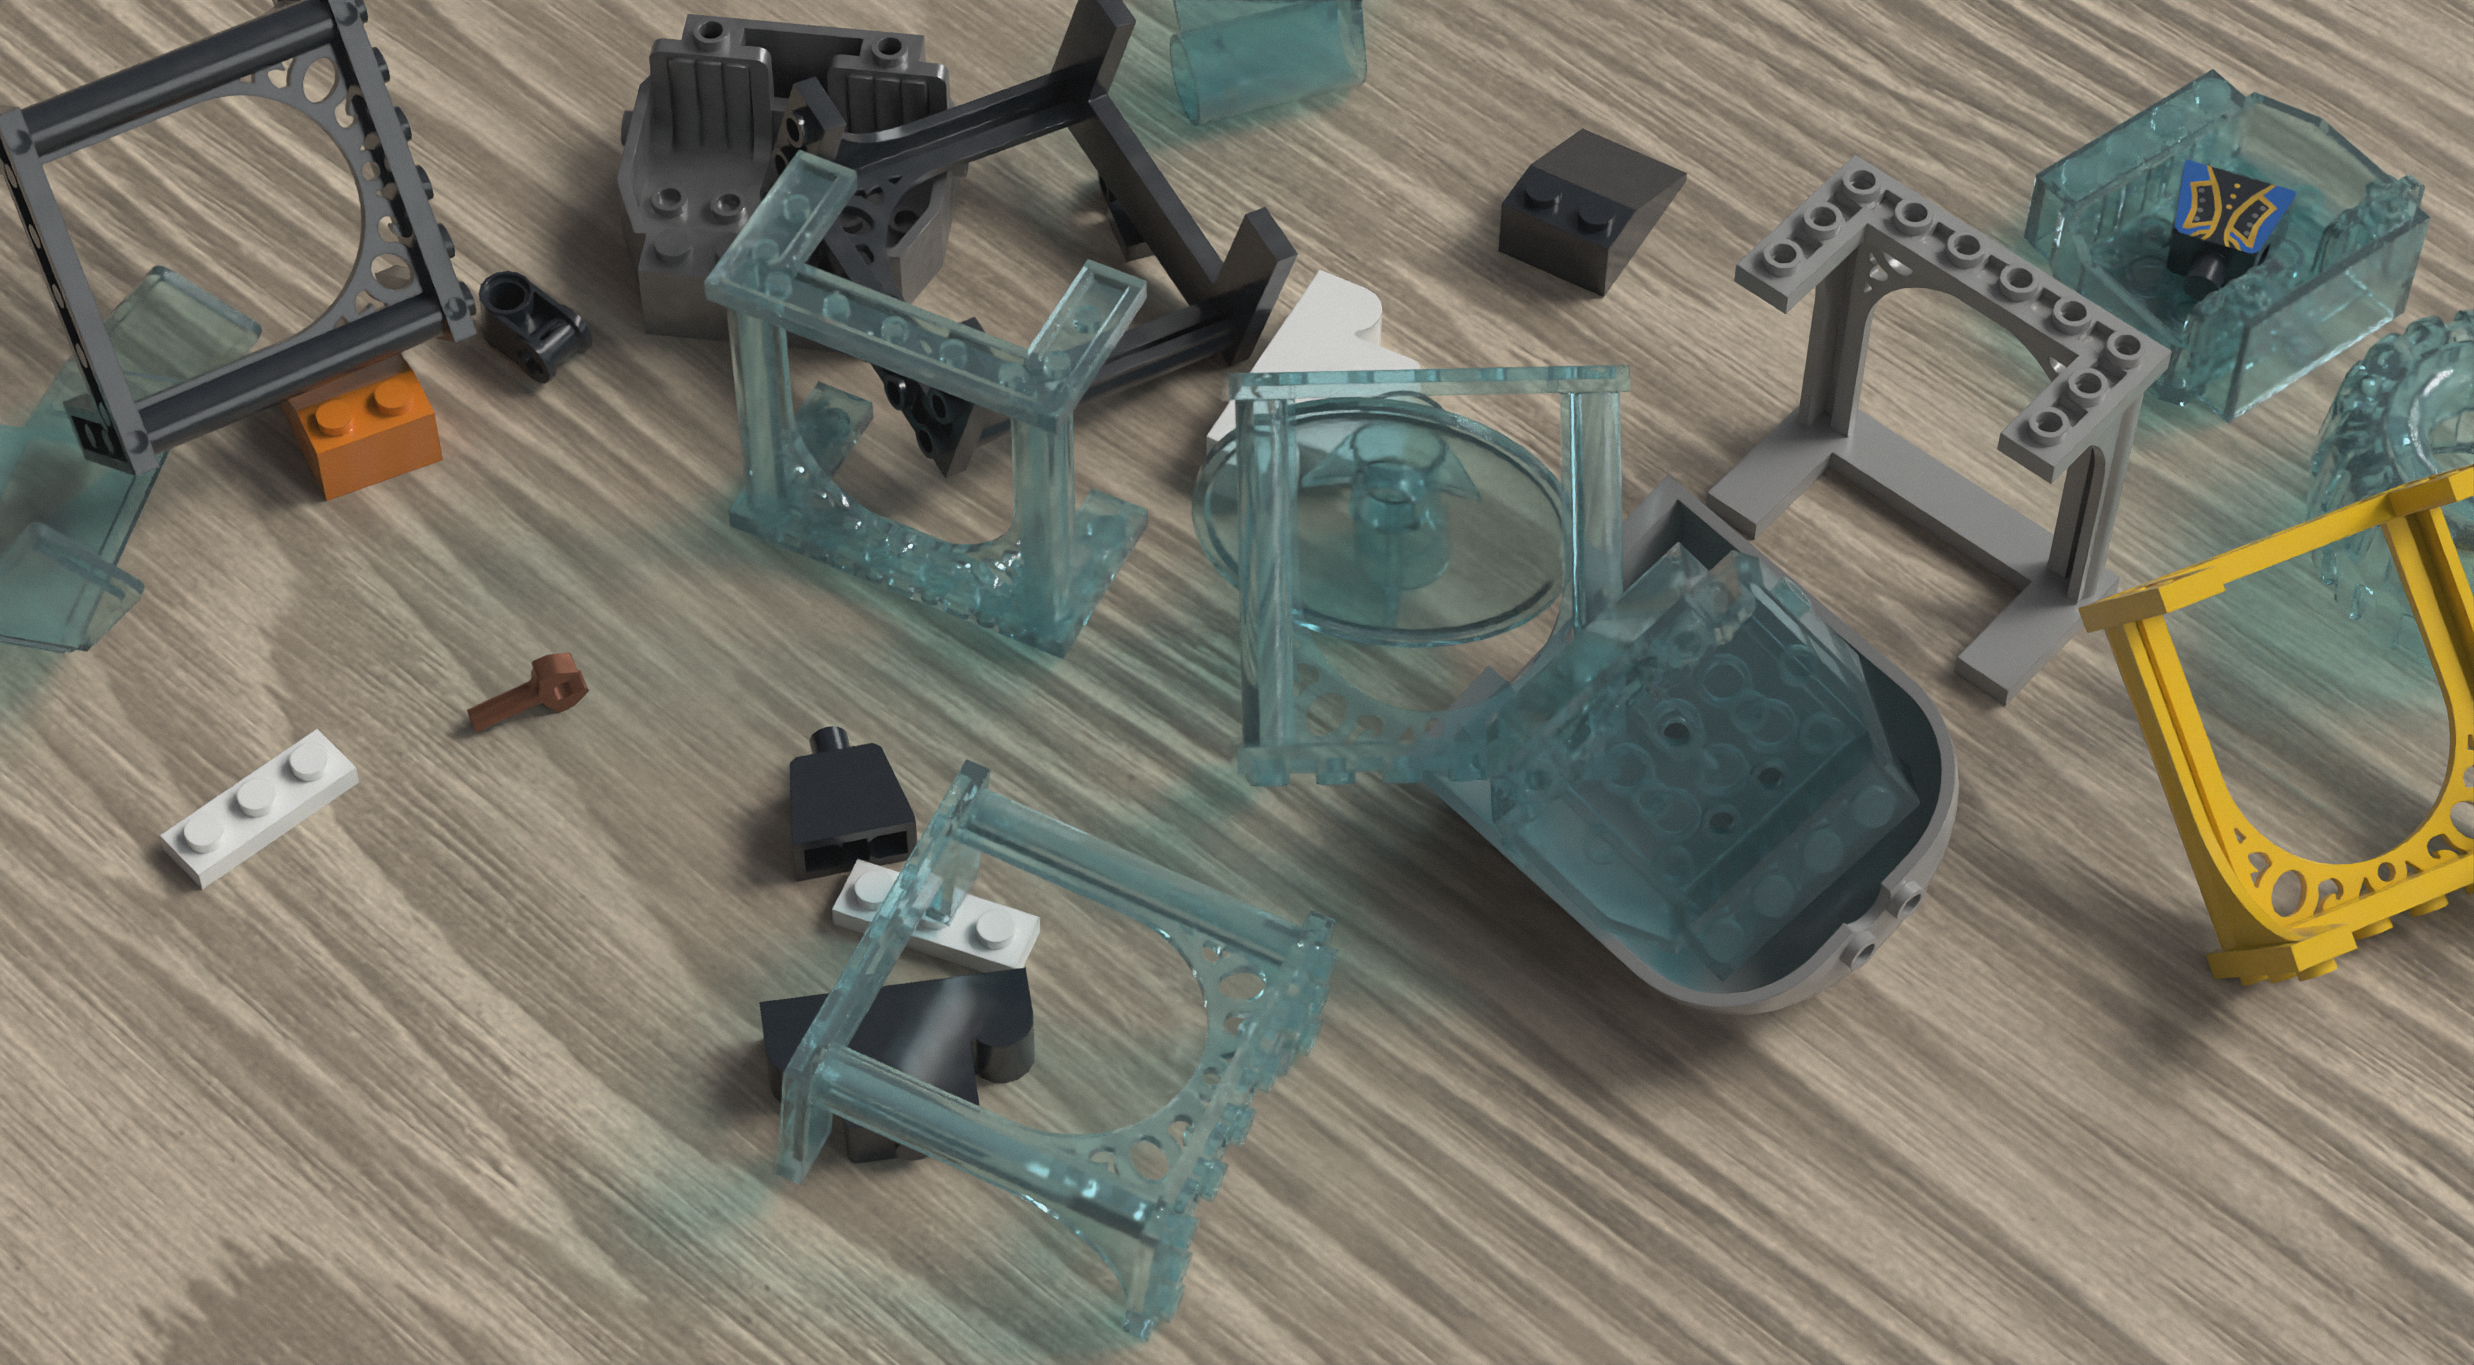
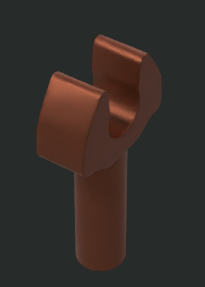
(552, 683)

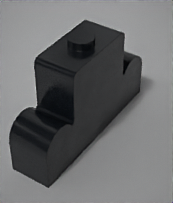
(927, 1029)

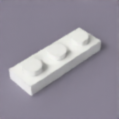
(259, 809)
(979, 937)

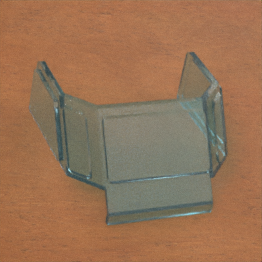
(73, 517)

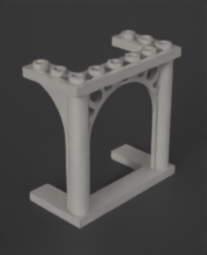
(2075, 423)

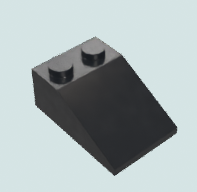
(1586, 209)

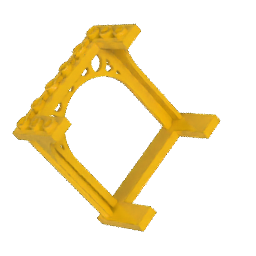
(2251, 934)

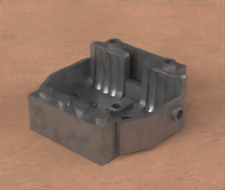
(708, 135)

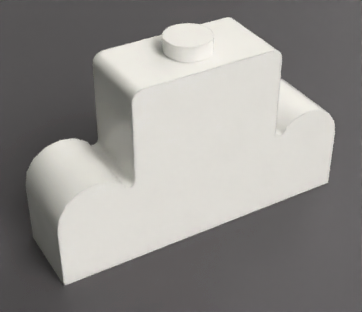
(1328, 330)

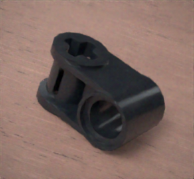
(530, 325)

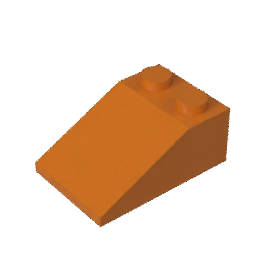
(365, 427)

